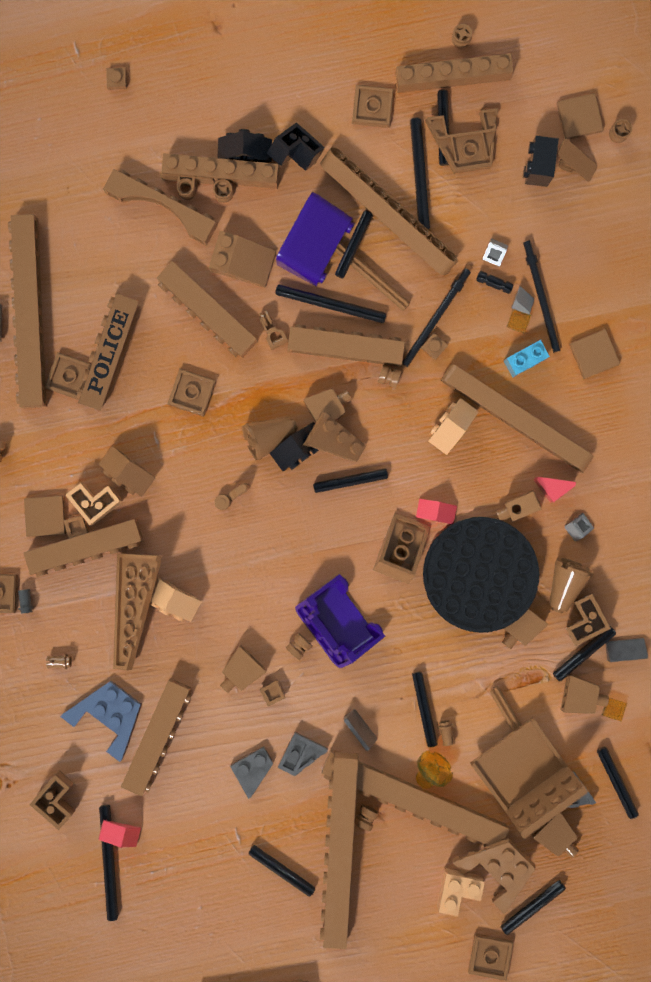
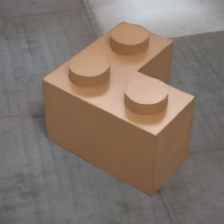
(126, 472)
(592, 623)
(50, 801)

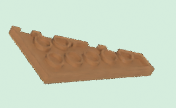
(134, 588)

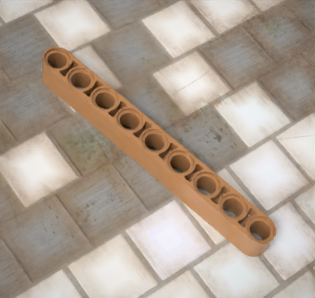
(388, 211)
(517, 418)

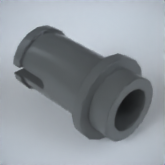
(25, 601)

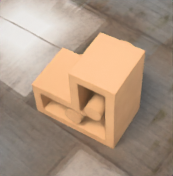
(452, 425)
(93, 507)
(174, 601)
(454, 887)

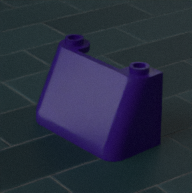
(313, 239)
(338, 623)

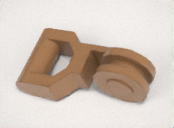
(278, 342)
(223, 501)

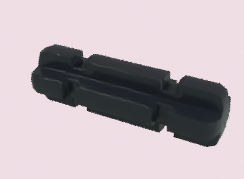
(494, 282)

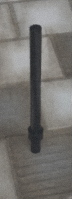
(532, 261)
(456, 287)

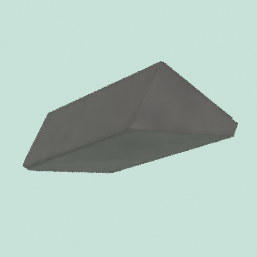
(626, 650)
(360, 729)

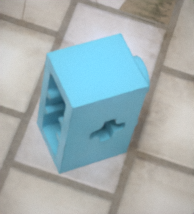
(526, 358)

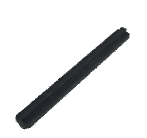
(419, 172)
(330, 303)
(109, 869)

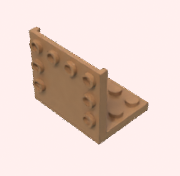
(528, 778)

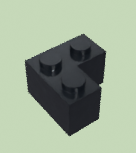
(296, 144)
(244, 146)
(541, 167)
(292, 449)

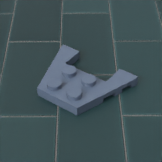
(113, 709)

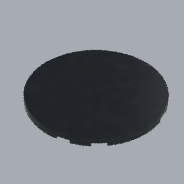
(481, 574)

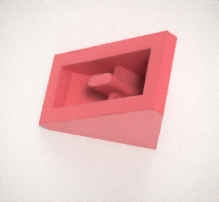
(553, 488)
(436, 511)
(119, 834)

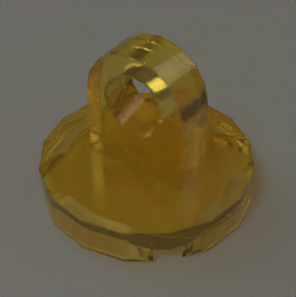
(434, 769)

